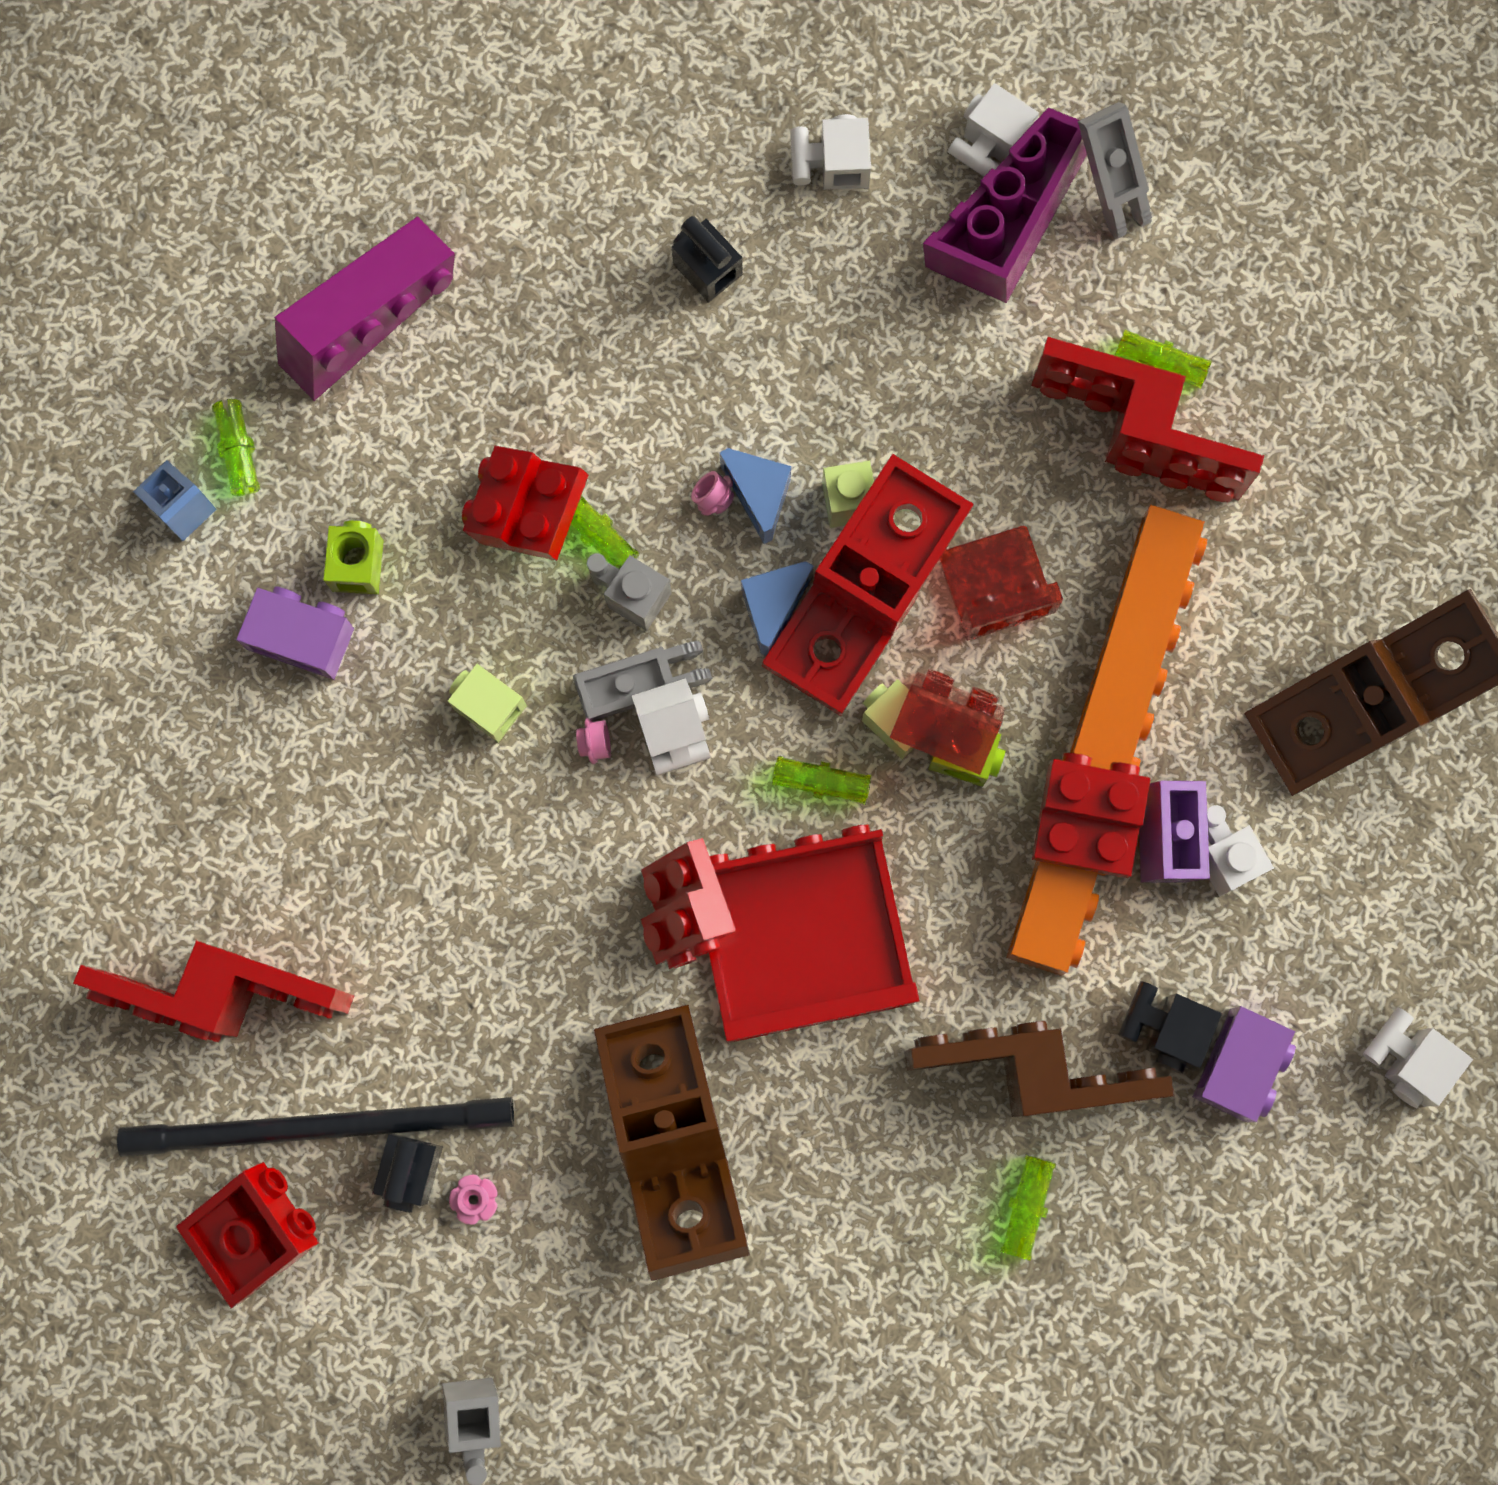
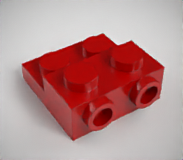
(523, 503)
(1091, 815)
(687, 906)
(248, 1233)

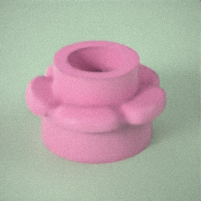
(713, 493)
(594, 740)
(486, 1204)

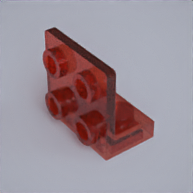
(998, 583)
(949, 720)

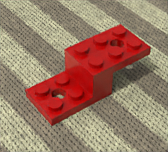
(1143, 431)
(867, 584)
(211, 993)

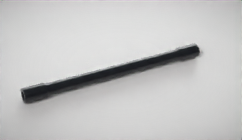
(165, 1138)

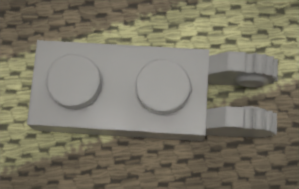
(1116, 166)
(611, 686)

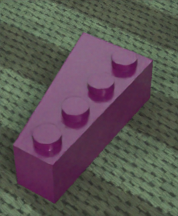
(1004, 220)
(361, 306)

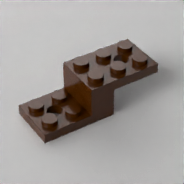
(1378, 693)
(1037, 1069)
(670, 1143)

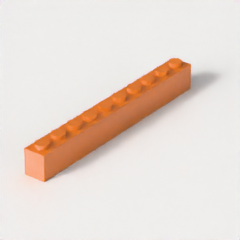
(1114, 720)

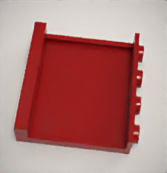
(810, 936)

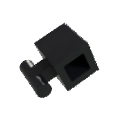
(705, 258)
(1180, 1029)
(406, 1172)

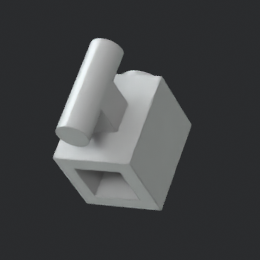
(633, 590)
(471, 1423)

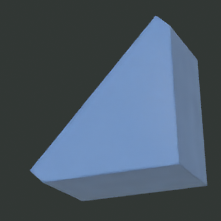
(759, 487)
(175, 500)
(772, 600)

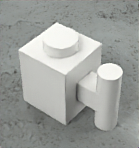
(993, 127)
(841, 154)
(673, 725)
(1233, 857)
(1424, 1065)

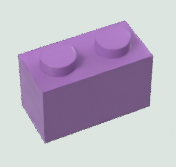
(296, 632)
(1175, 833)
(1245, 1065)

